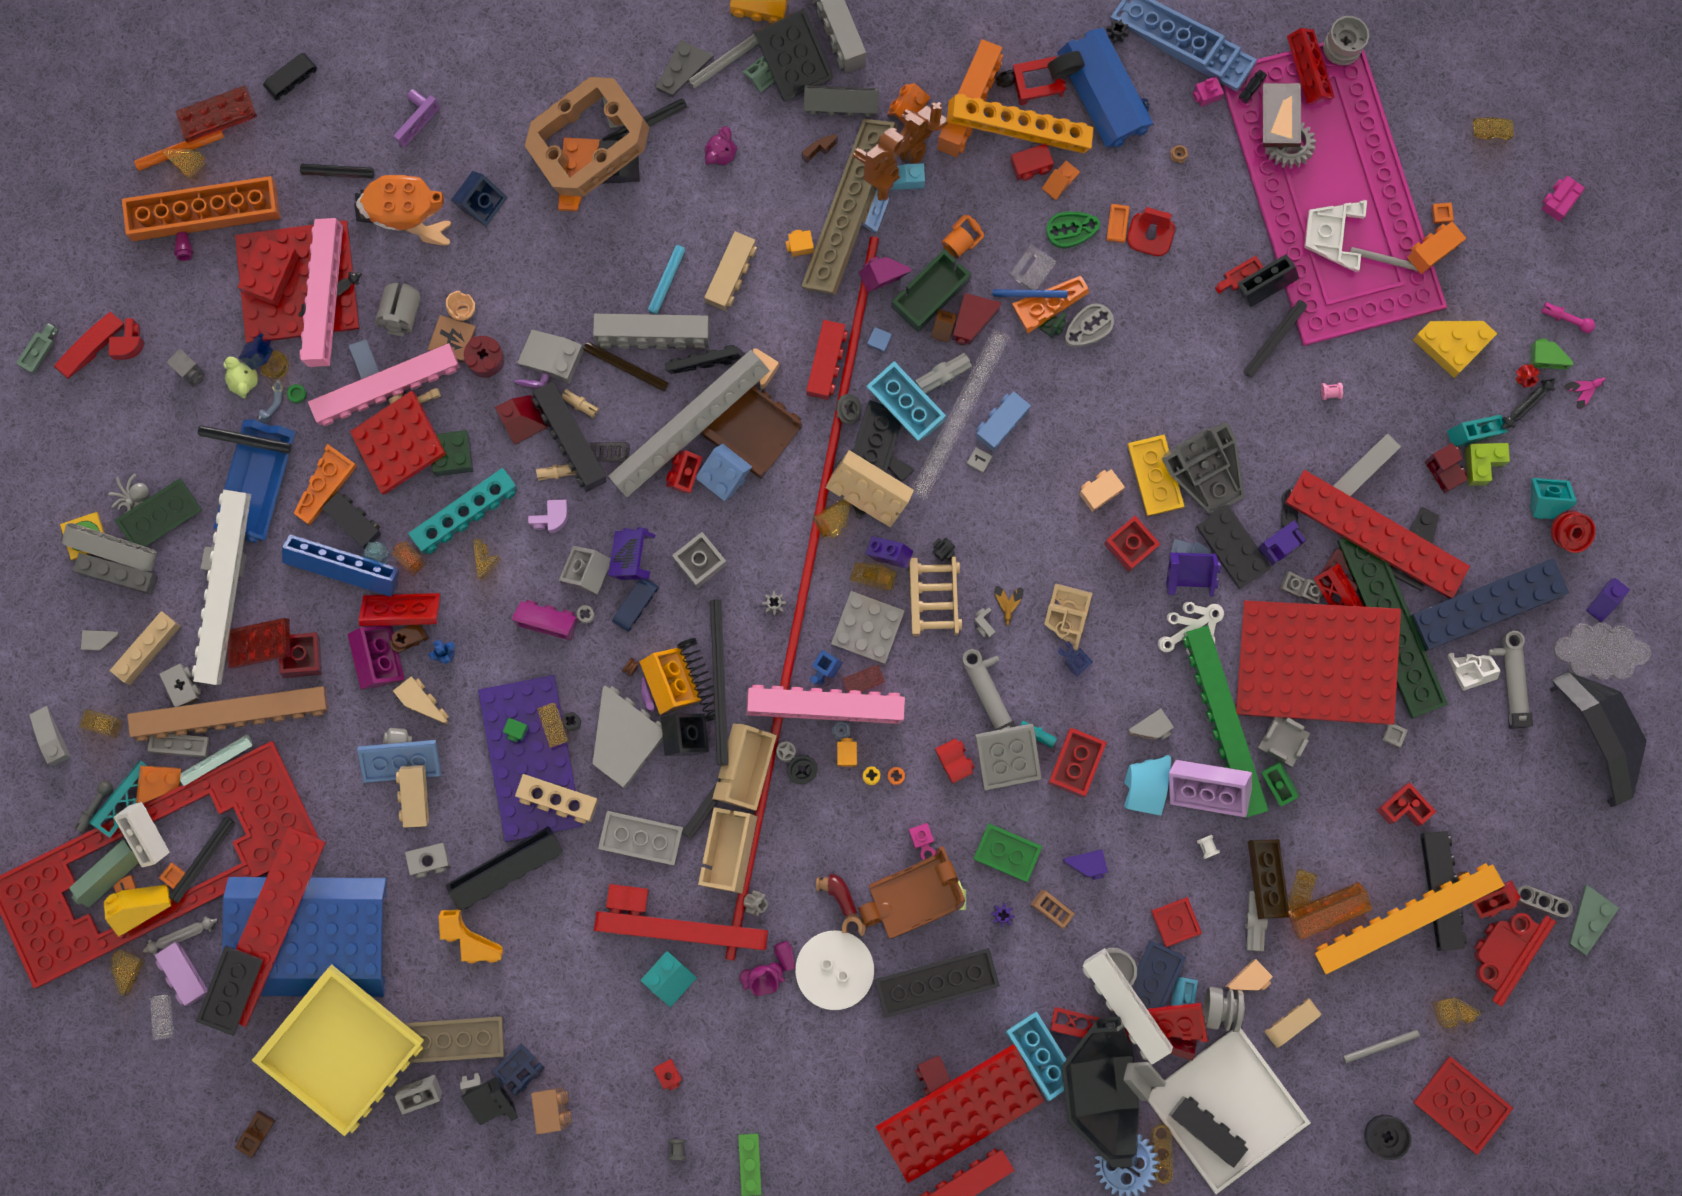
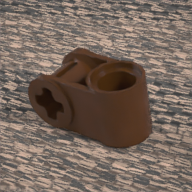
(410, 636)

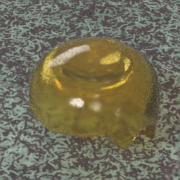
(277, 360)

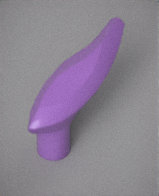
(533, 383)
(647, 696)

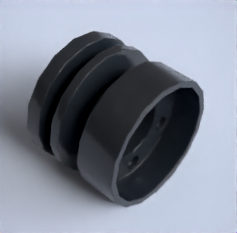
(1391, 1148)

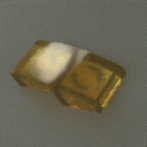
(1490, 127)
(552, 725)
(1301, 889)

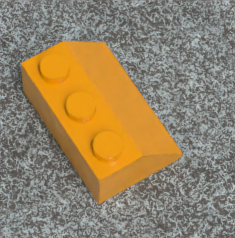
(760, 9)
(669, 680)

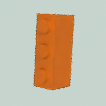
(1435, 246)

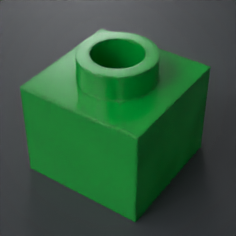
(515, 730)

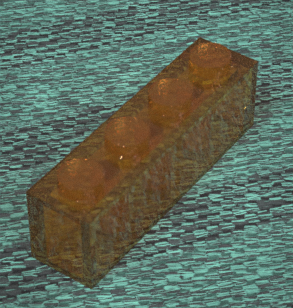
(1329, 910)

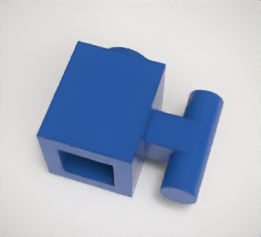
(826, 665)

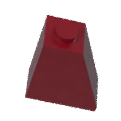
(973, 317)

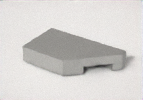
(97, 639)

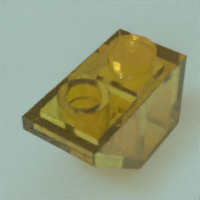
(1453, 1010)

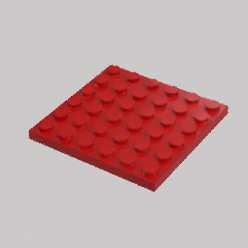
(283, 320)

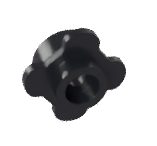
(1005, 79)

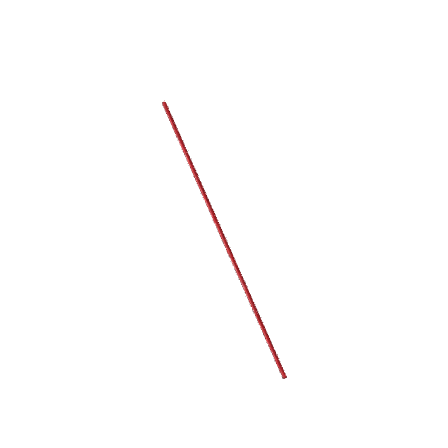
(805, 581)

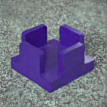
(1282, 543)

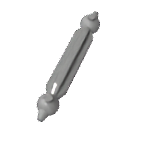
(180, 935)

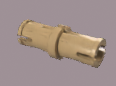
(579, 403)
(554, 472)

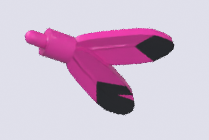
(1587, 387)

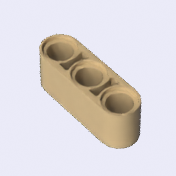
(1292, 1024)

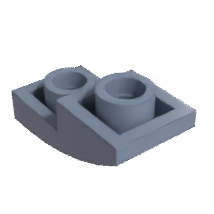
(363, 359)

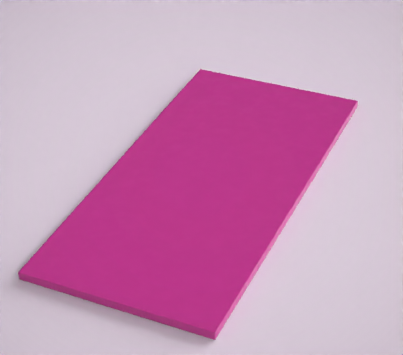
(1349, 165)

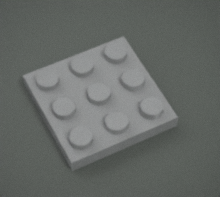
(867, 627)
(1008, 756)

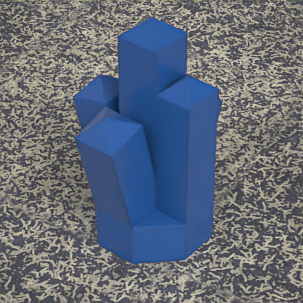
(443, 652)

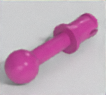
(1586, 325)

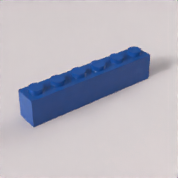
(340, 565)

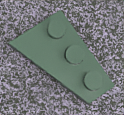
(1592, 919)

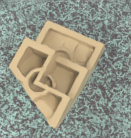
(1070, 616)

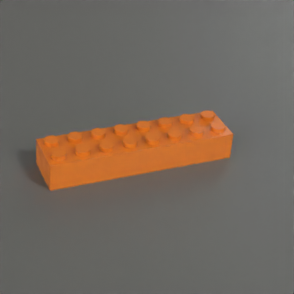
(201, 208)

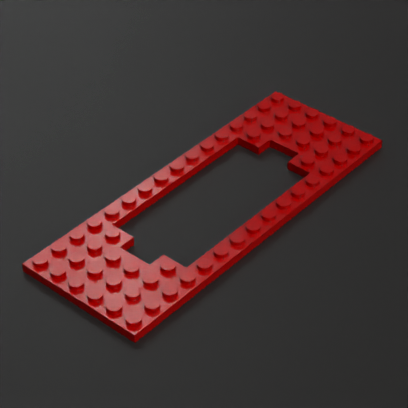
(33, 893)

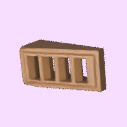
(1036, 905)

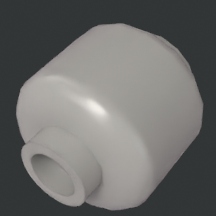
(396, 735)

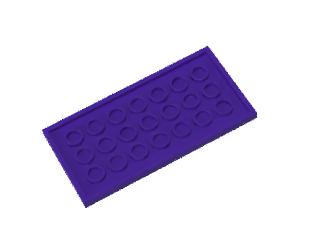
(525, 757)

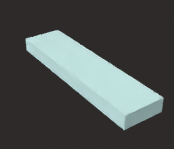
(215, 760)

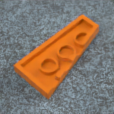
(579, 154)
(1036, 310)
(328, 478)

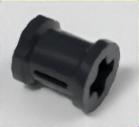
(571, 715)

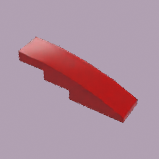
(87, 346)

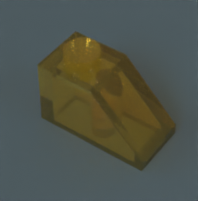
(185, 160)
(833, 518)
(873, 575)
(100, 723)
(125, 970)

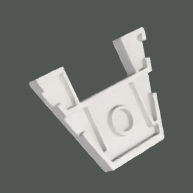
(1326, 232)

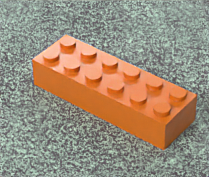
(975, 85)

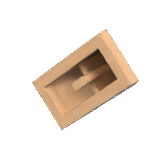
(770, 363)

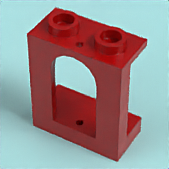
(1024, 94)

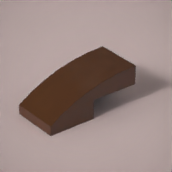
(824, 145)
(255, 1134)

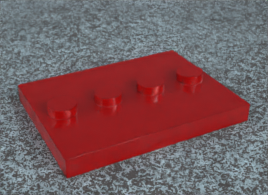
(1463, 1105)

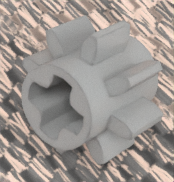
(774, 597)
(755, 903)

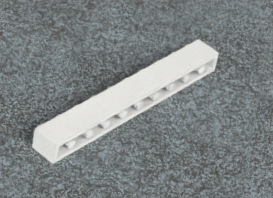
(221, 587)

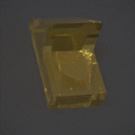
(483, 564)

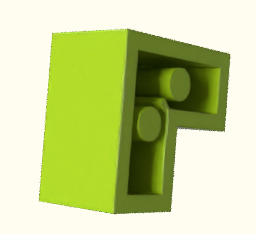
(1481, 459)

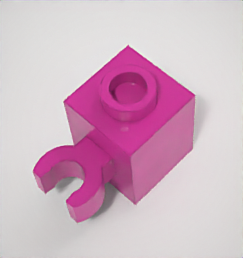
(1208, 92)
(922, 837)

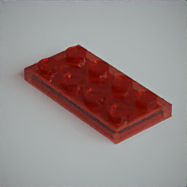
(216, 114)
(259, 643)

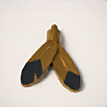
(1006, 605)

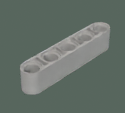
(1367, 465)
(109, 547)

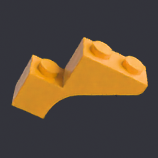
(472, 946)

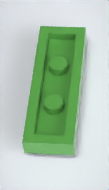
(750, 1164)

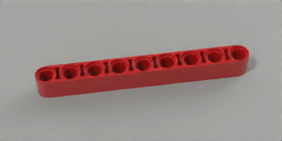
(681, 930)

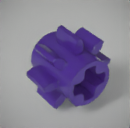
(999, 910)

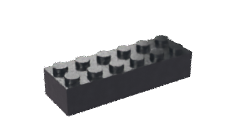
(936, 983)

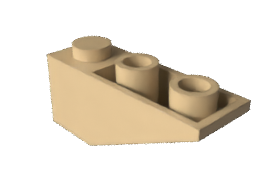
(414, 698)

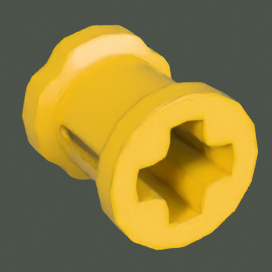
(867, 779)

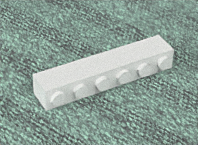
(1128, 1006)

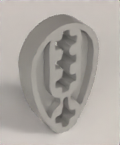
(1098, 332)

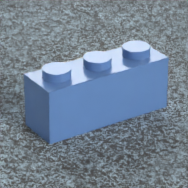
(1002, 420)

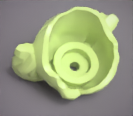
(236, 379)

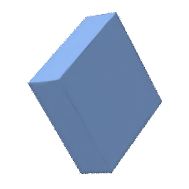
(879, 339)

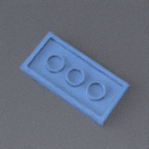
(384, 760)

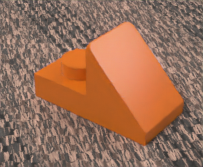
(1060, 180)

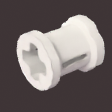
(1208, 846)

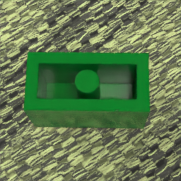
(1280, 783)

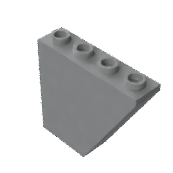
(623, 737)

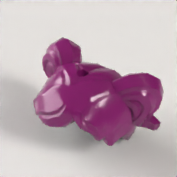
(716, 146)
(762, 979)

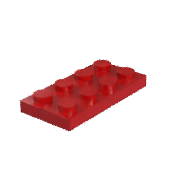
(399, 609)

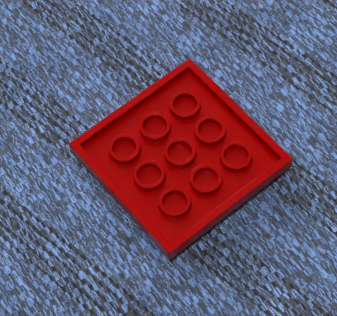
(397, 442)

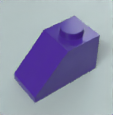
(1608, 599)
(1088, 864)

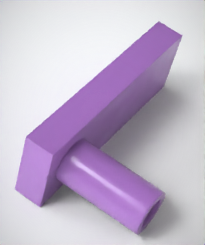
(417, 121)

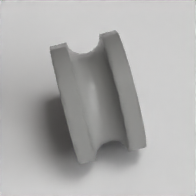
(584, 608)

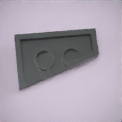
(683, 65)

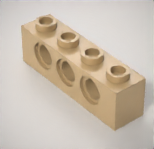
(530, 784)

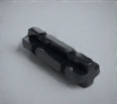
(1252, 86)

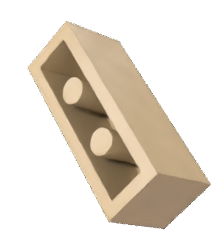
(413, 796)

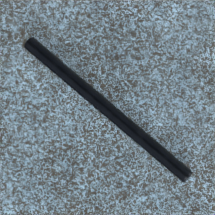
(719, 683)

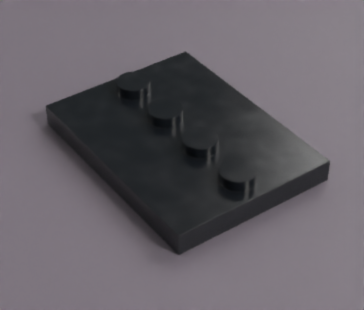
(793, 54)

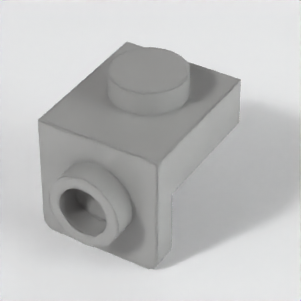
(984, 628)

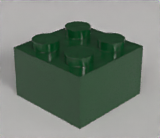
(458, 454)

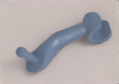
(277, 389)

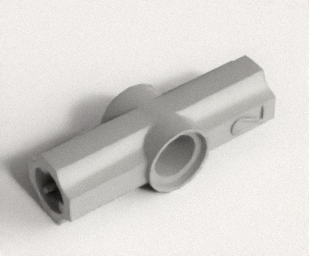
(943, 373)
(1255, 927)

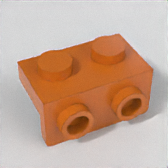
(910, 98)

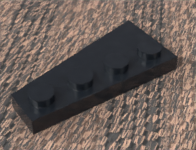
(706, 360)
(1425, 527)

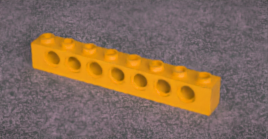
(993, 123)

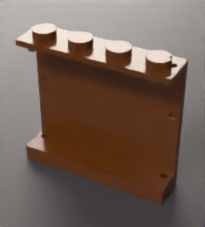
(755, 429)

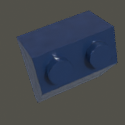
(479, 198)

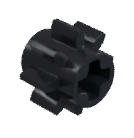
(1115, 35)
(943, 549)

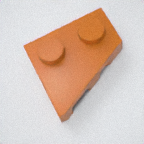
(156, 782)

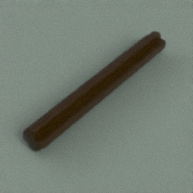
(625, 366)

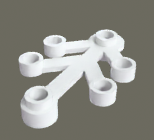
(1192, 623)

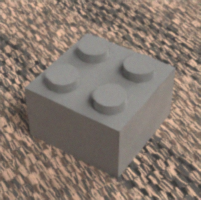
(699, 560)

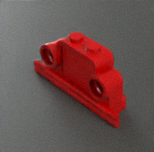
(1508, 952)

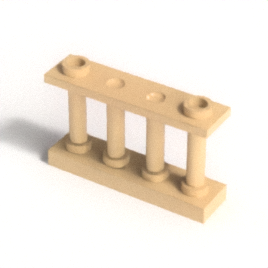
(918, 606)

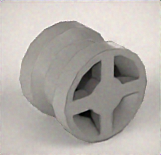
(786, 748)

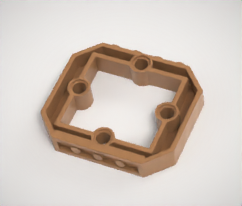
(568, 110)

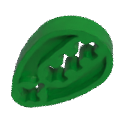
(1067, 219)

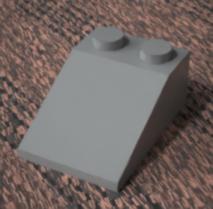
(551, 355)

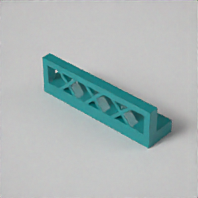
(115, 798)

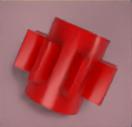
(1527, 376)

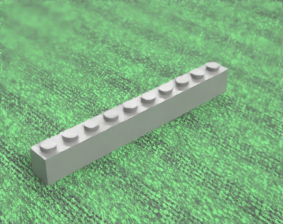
(689, 423)

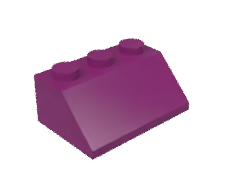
(545, 620)
(373, 658)

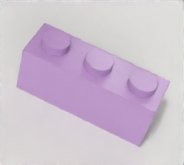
(181, 974)

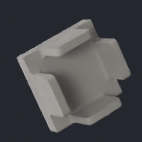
(1284, 740)

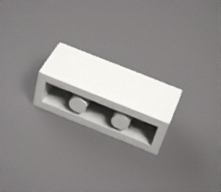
(141, 834)

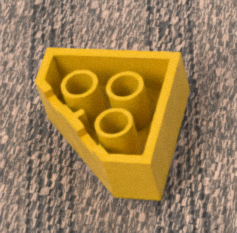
(1454, 342)

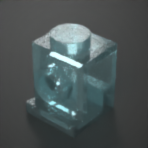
(377, 552)

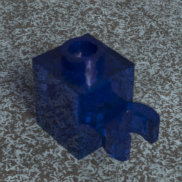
(256, 352)
(1076, 661)

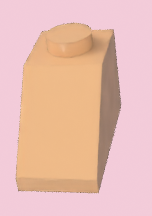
(1252, 977)

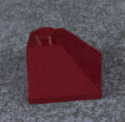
(520, 418)

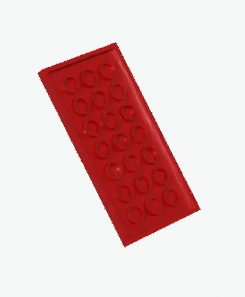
(960, 1113)

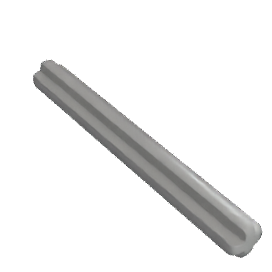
(723, 61)

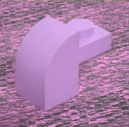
(555, 519)

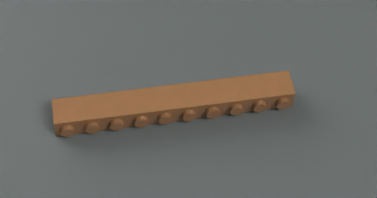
(227, 713)

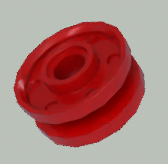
(1583, 532)

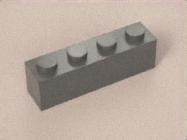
(841, 99)
(115, 574)

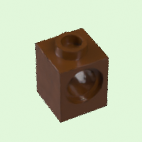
(943, 325)

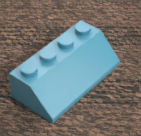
(906, 402)
(1039, 1054)

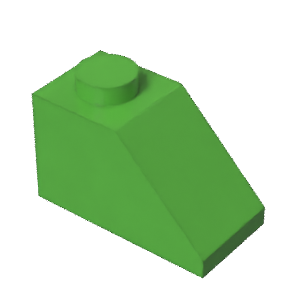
(1549, 355)

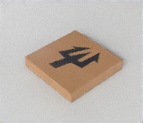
(454, 333)

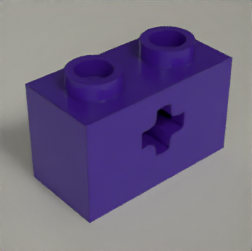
(889, 552)

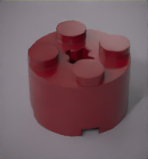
(488, 365)

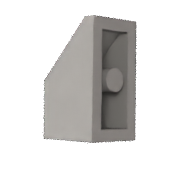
(1153, 727)

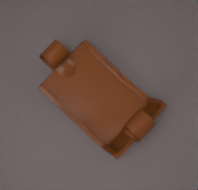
(914, 896)

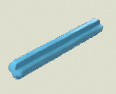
(666, 279)

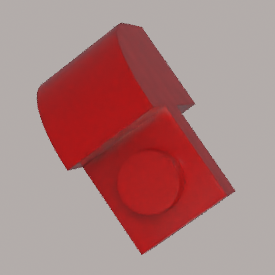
(128, 346)

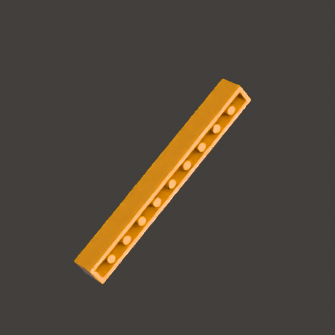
(1408, 919)

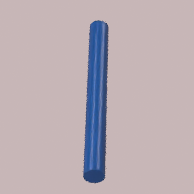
(1030, 293)

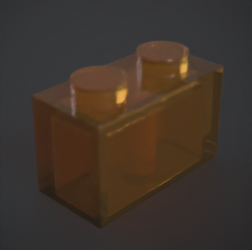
(408, 557)

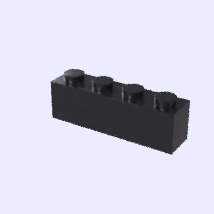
(1208, 1131)

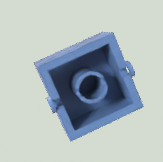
(723, 472)

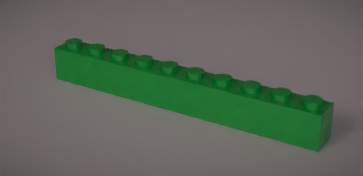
(1222, 710)

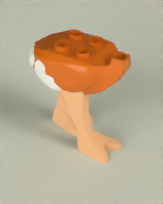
(403, 204)

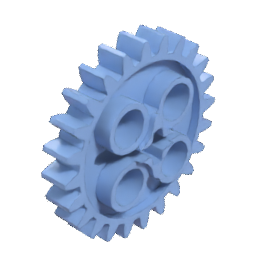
(1115, 1178)

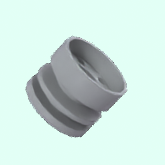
(1346, 40)
(1225, 1009)

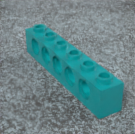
(466, 501)

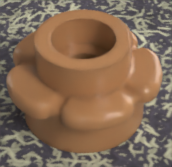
(1179, 149)

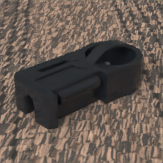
(1288, 513)

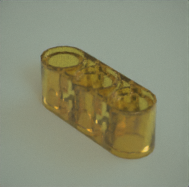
(1165, 1143)

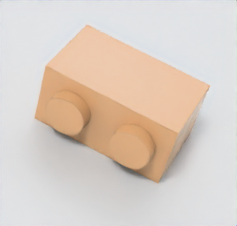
(1101, 490)

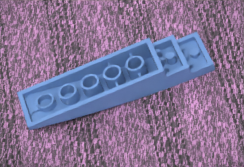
(1187, 41)

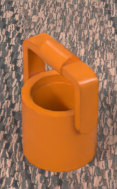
(959, 240)

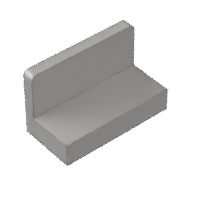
(1141, 1078)

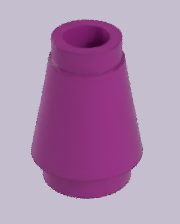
(183, 248)
(785, 955)

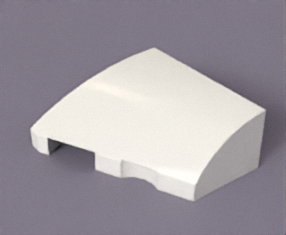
(1479, 670)

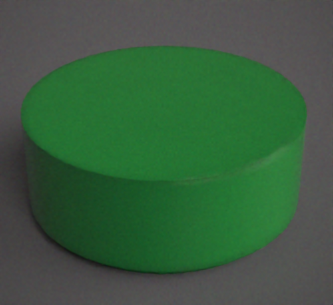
(296, 393)

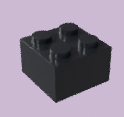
(684, 734)

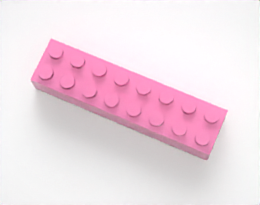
(825, 705)

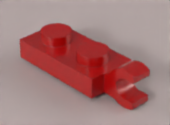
(1239, 273)

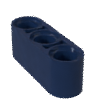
(634, 603)

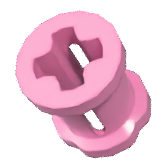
(1331, 391)

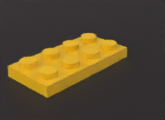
(1157, 488)

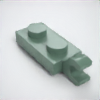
(37, 349)

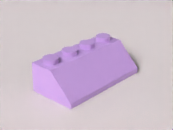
(1210, 788)

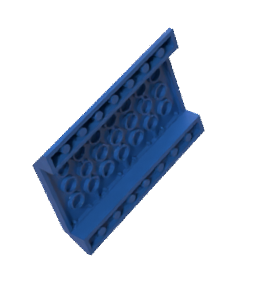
(333, 926)

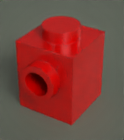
(668, 1075)

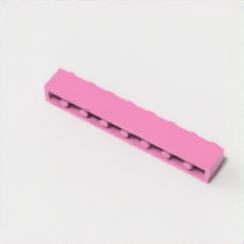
(321, 292)
(384, 385)

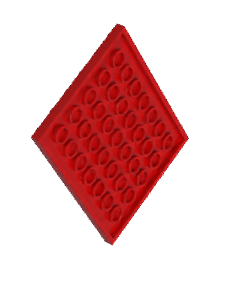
(1319, 662)

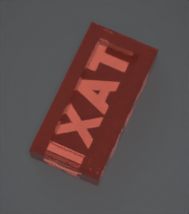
(864, 679)

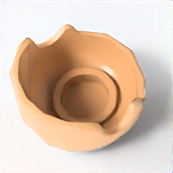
(455, 301)

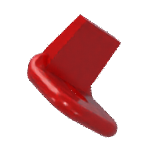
(1164, 232)

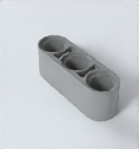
(1551, 905)

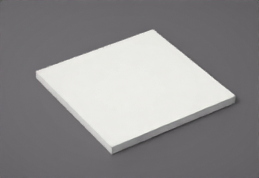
(1242, 1094)

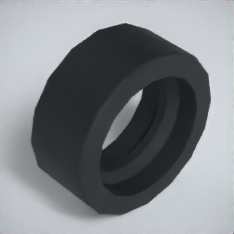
(1066, 65)

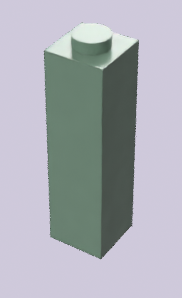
(104, 874)

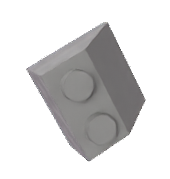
(585, 569)

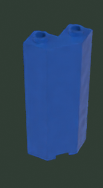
(1107, 90)
(258, 474)

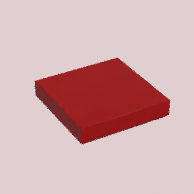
(1176, 922)

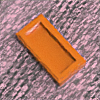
(1117, 223)

